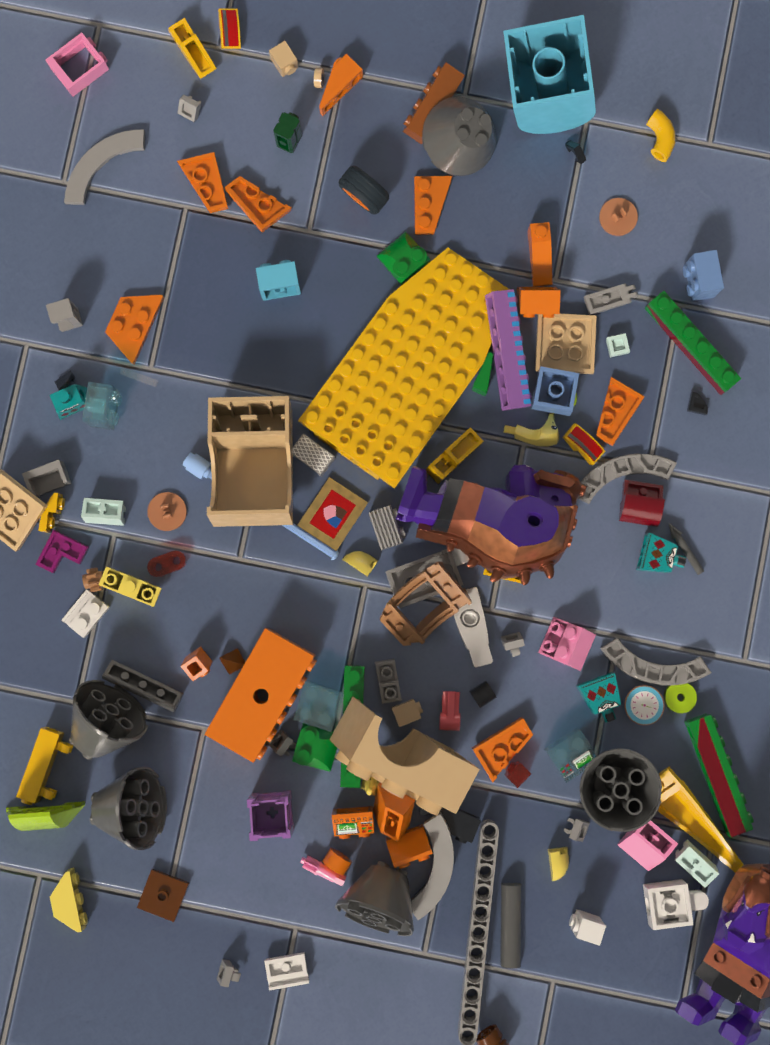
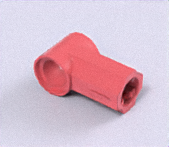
(450, 711)

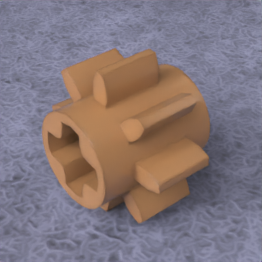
(92, 579)

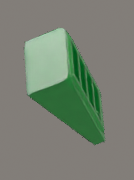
(482, 381)

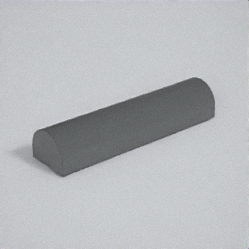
(142, 686)
(510, 925)

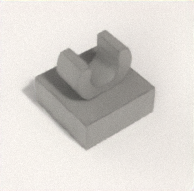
(189, 108)
(513, 642)
(579, 829)
(227, 973)

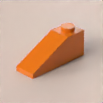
(342, 79)
(540, 253)

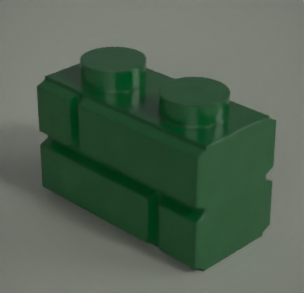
(287, 132)

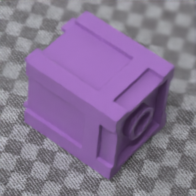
(263, 824)

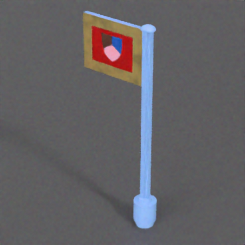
(326, 519)

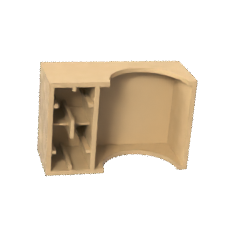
(251, 461)
(412, 767)

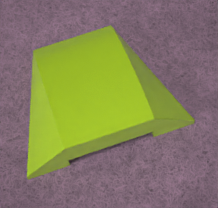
(43, 817)

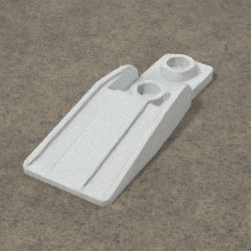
(473, 629)

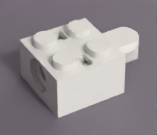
(671, 903)

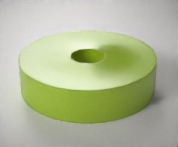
(688, 701)

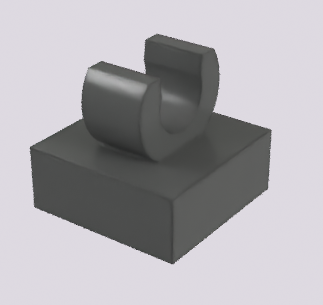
(281, 743)

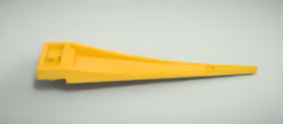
(686, 812)

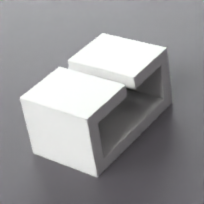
(587, 927)

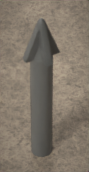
(676, 534)

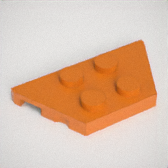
(132, 323)

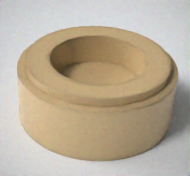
(319, 78)

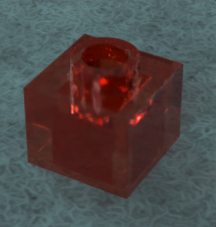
(517, 773)

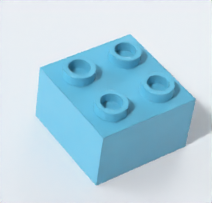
(278, 280)

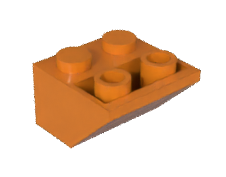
(392, 813)
(411, 846)

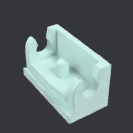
(103, 511)
(696, 864)

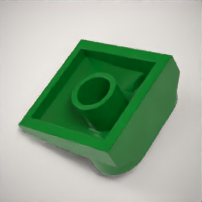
(403, 258)
(315, 748)

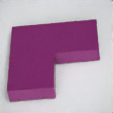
(59, 546)

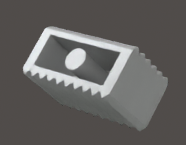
(386, 527)

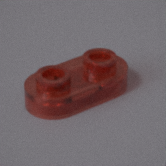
(167, 563)

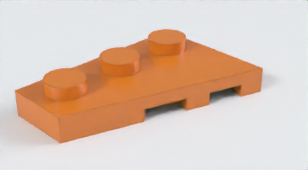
(205, 178)
(429, 200)
(257, 205)
(618, 409)
(501, 747)

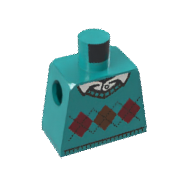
(69, 400)
(659, 555)
(601, 695)

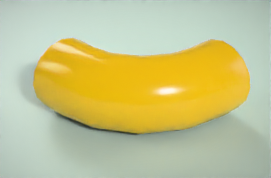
(664, 135)

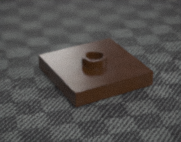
(163, 895)

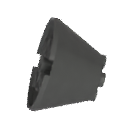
(459, 136)
(105, 719)
(620, 790)
(131, 808)
(380, 900)

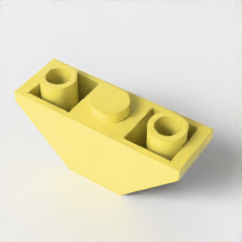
(130, 586)
(68, 902)

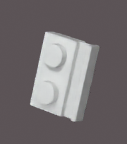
(85, 613)
(286, 971)

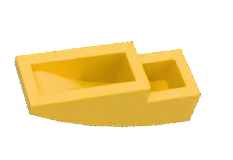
(192, 48)
(454, 455)

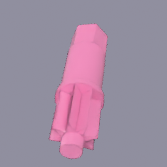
(322, 870)

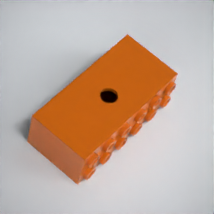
(243, 719)

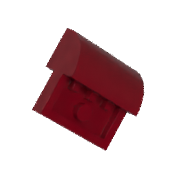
(641, 503)

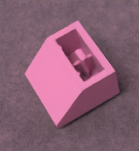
(567, 643)
(648, 845)

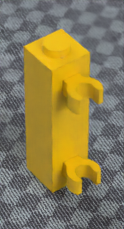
(40, 766)

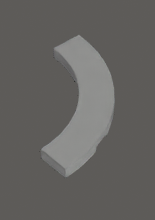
(96, 158)
(622, 466)
(652, 672)
(442, 867)

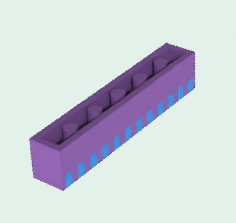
(508, 349)

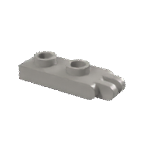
(609, 298)

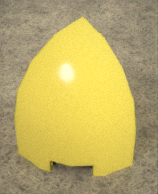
(361, 561)
(558, 862)

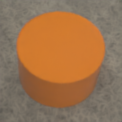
(337, 861)

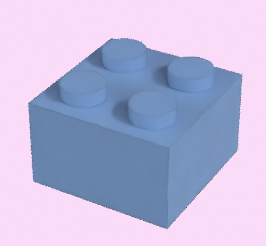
(703, 275)
(555, 391)

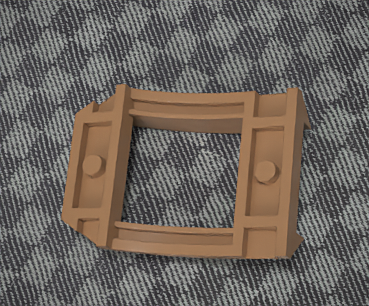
(445, 585)

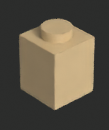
(283, 59)
(407, 712)

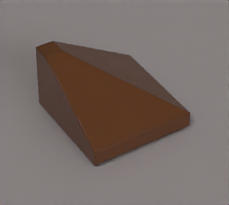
(232, 661)

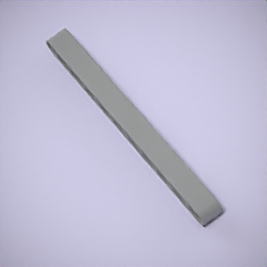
(478, 941)

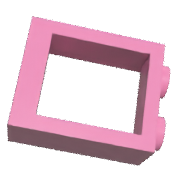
(66, 53)

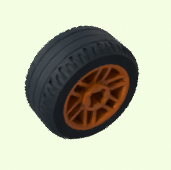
(363, 189)

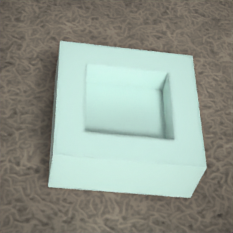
(617, 345)

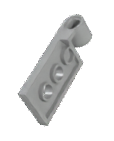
(399, 575)

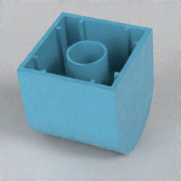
(550, 75)

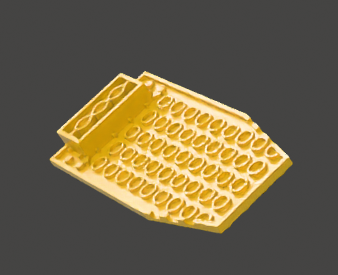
(406, 368)

